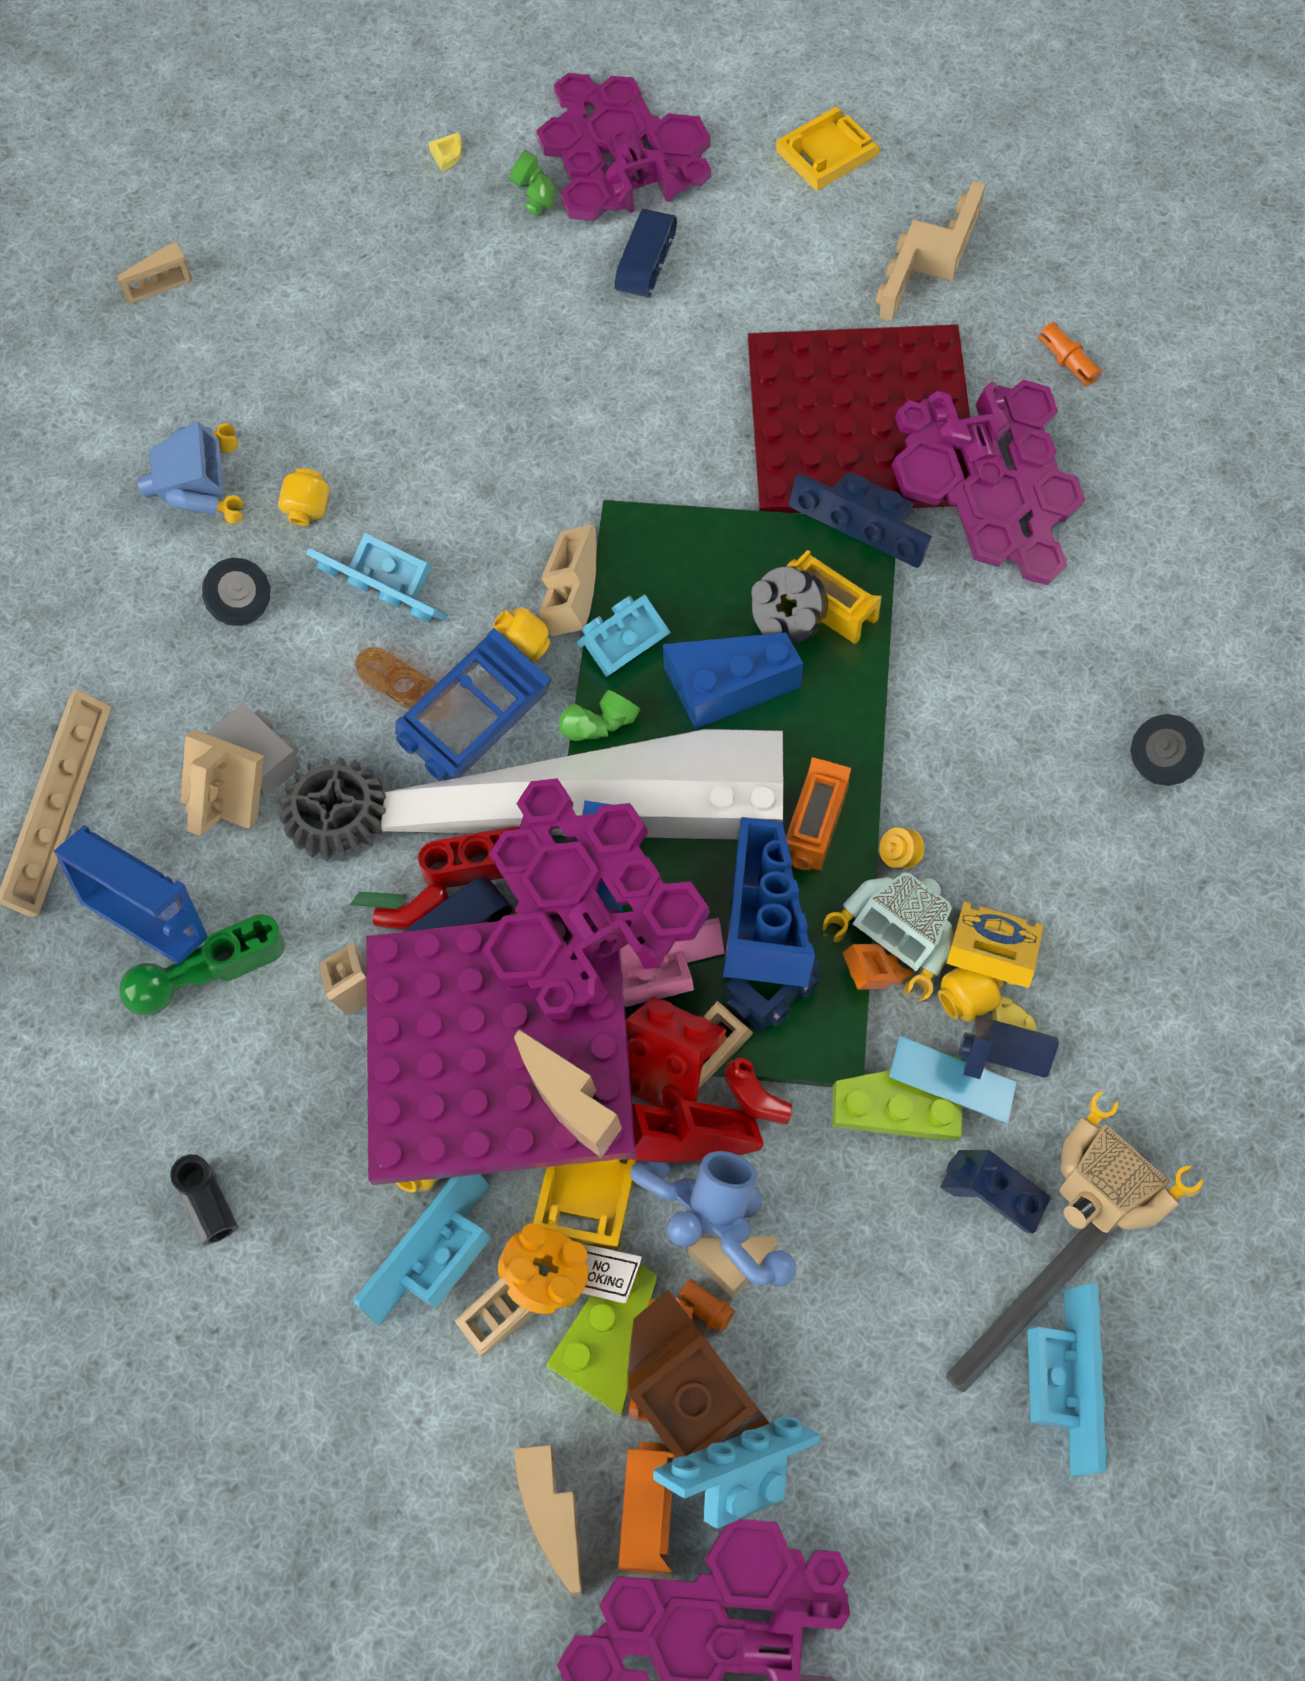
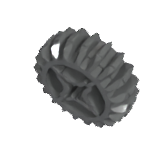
(318, 794)

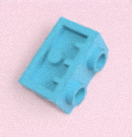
(624, 635)

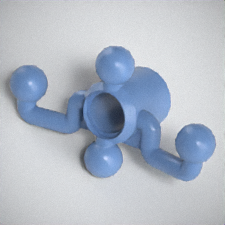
(717, 1207)

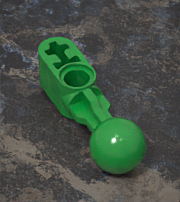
(150, 988)

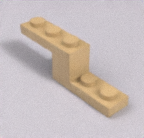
(930, 250)

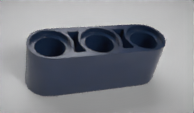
(645, 252)
(473, 904)

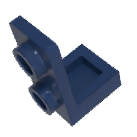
(749, 1004)
(1007, 1047)
(997, 1184)

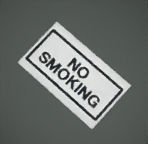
(610, 1273)

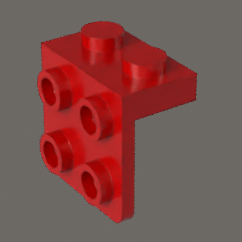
(668, 1052)

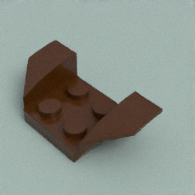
(684, 1382)

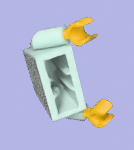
(905, 919)

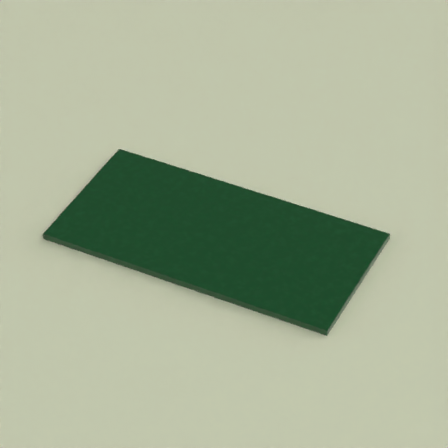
(700, 579)

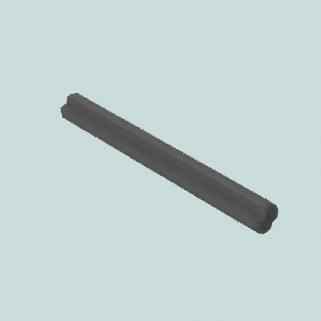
(1025, 1307)

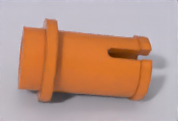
(707, 1307)

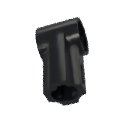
(204, 1201)

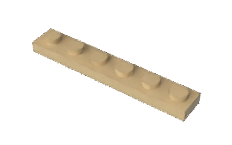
(54, 804)

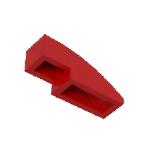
(692, 1132)

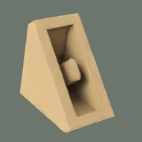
(345, 978)
(714, 1262)

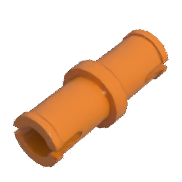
(1069, 354)

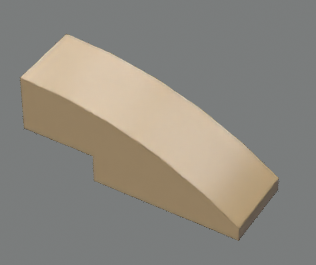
(570, 581)
(569, 1095)
(550, 1513)

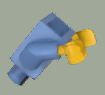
(189, 471)

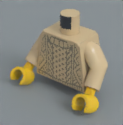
(1112, 1181)

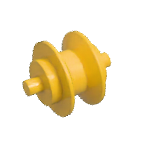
(901, 848)

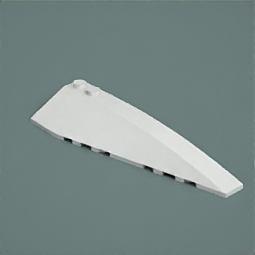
(676, 783)

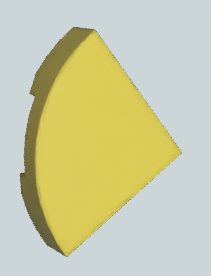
(446, 150)
(1012, 1014)

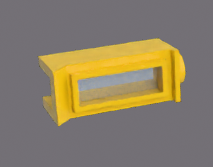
(846, 601)

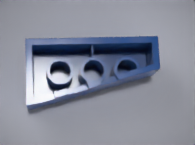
(765, 919)

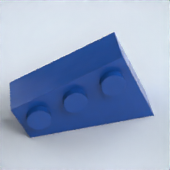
(731, 673)

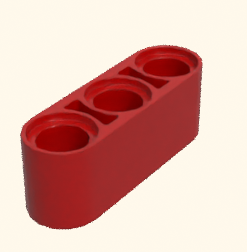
(457, 855)

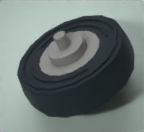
(236, 591)

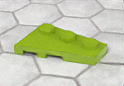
(895, 1108)
(598, 1344)

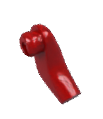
(407, 915)
(752, 1096)

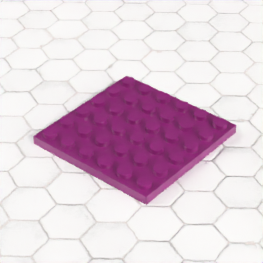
(447, 1068)

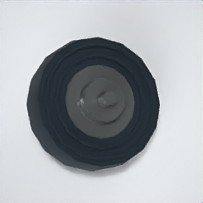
(1167, 749)

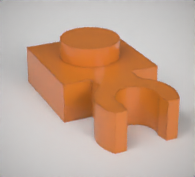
(873, 968)

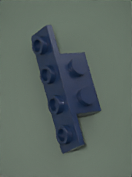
(863, 513)

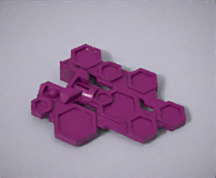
(619, 128)
(992, 495)
(564, 882)
(686, 1621)

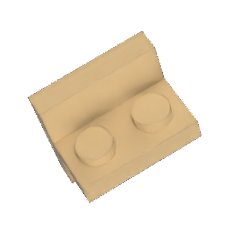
(219, 783)

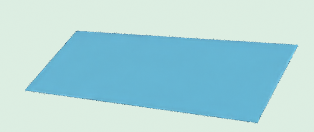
(944, 1077)

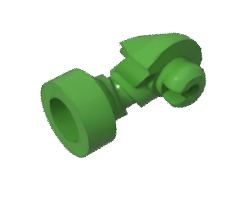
(541, 188)
(580, 723)

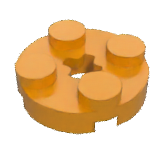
(559, 1254)

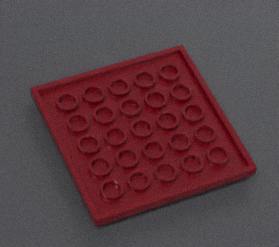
(832, 401)

